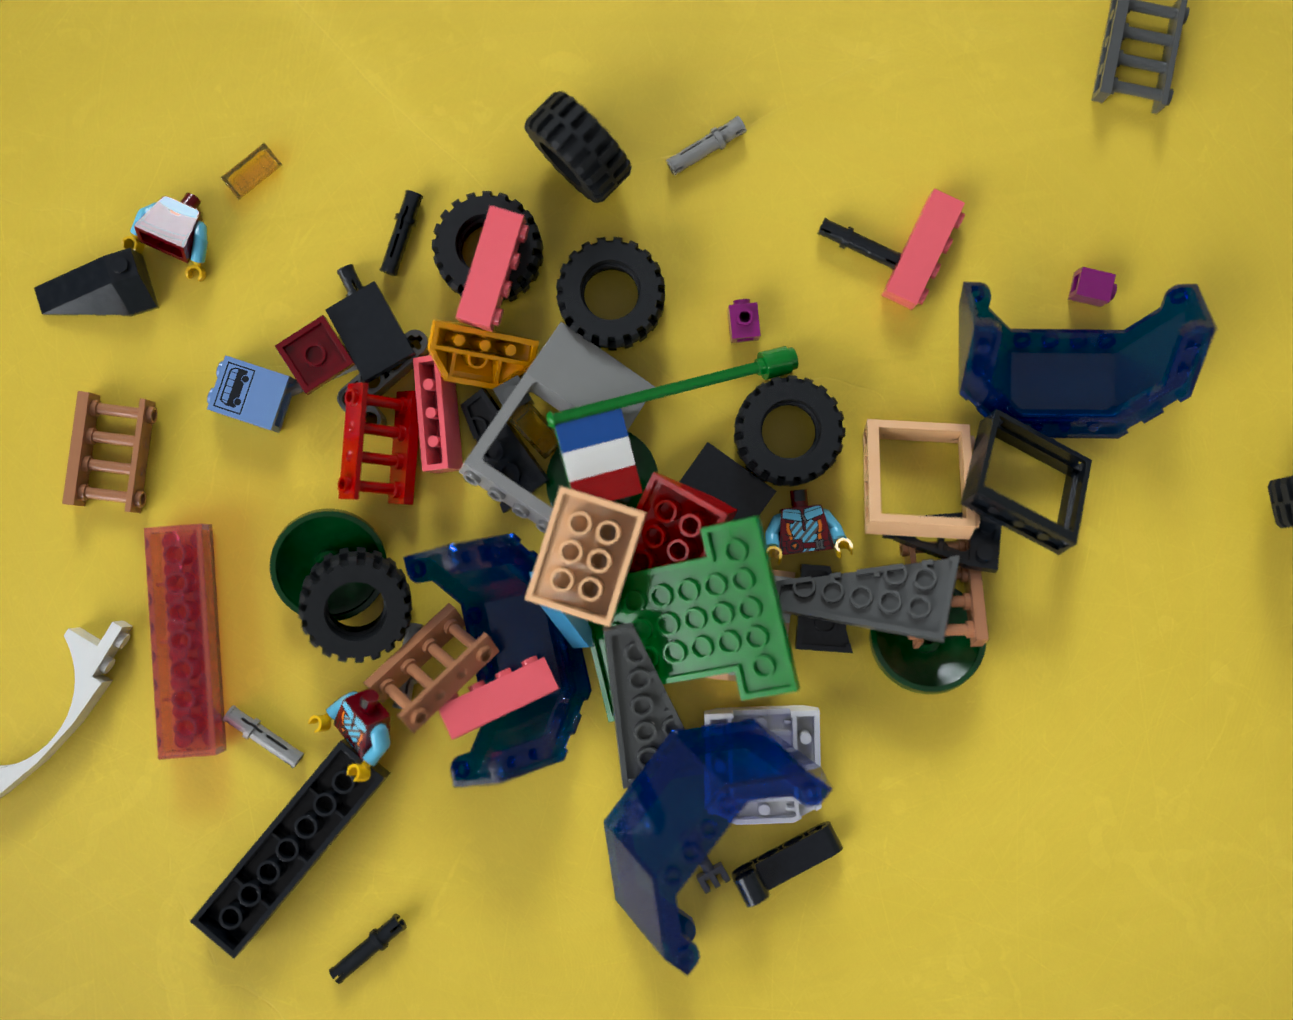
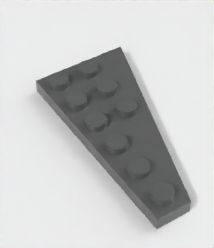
(888, 598)
(639, 701)

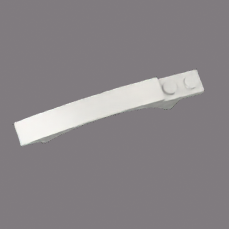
(90, 660)

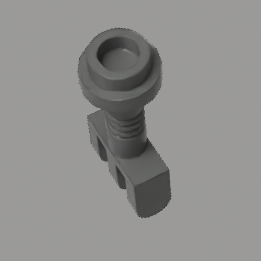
(710, 872)

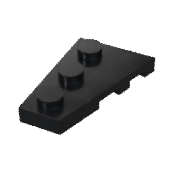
(820, 634)

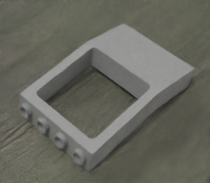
(567, 376)

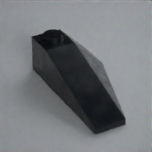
(101, 288)

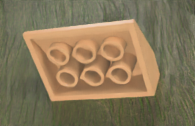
(586, 556)

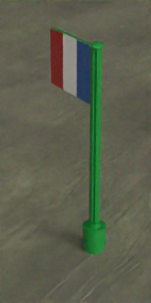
(596, 438)

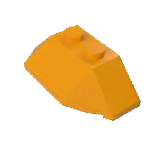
(477, 355)

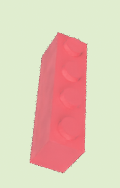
(923, 249)
(491, 269)
(437, 418)
(499, 697)

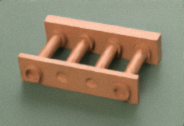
(86, 435)
(971, 600)
(417, 652)

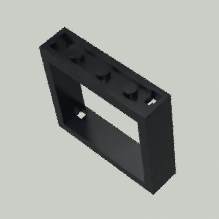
(1012, 515)

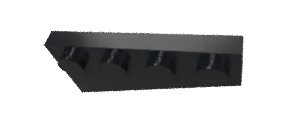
(508, 451)

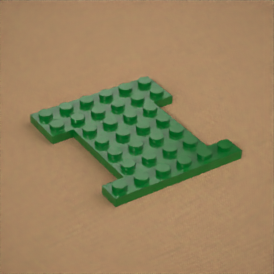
(709, 616)

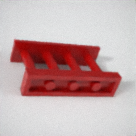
(404, 446)

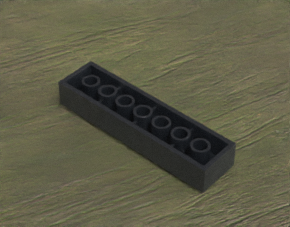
(286, 851)

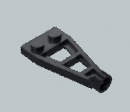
(982, 547)

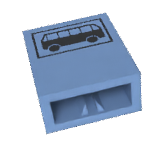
(250, 393)

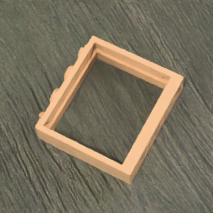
(911, 524)

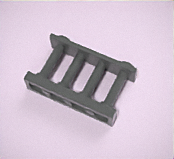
(1113, 57)

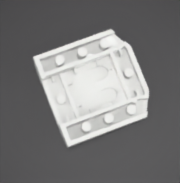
(798, 727)

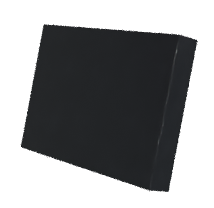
(370, 332)
(729, 482)

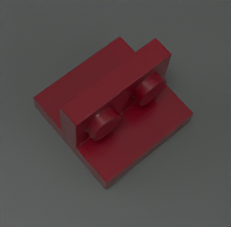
(315, 354)

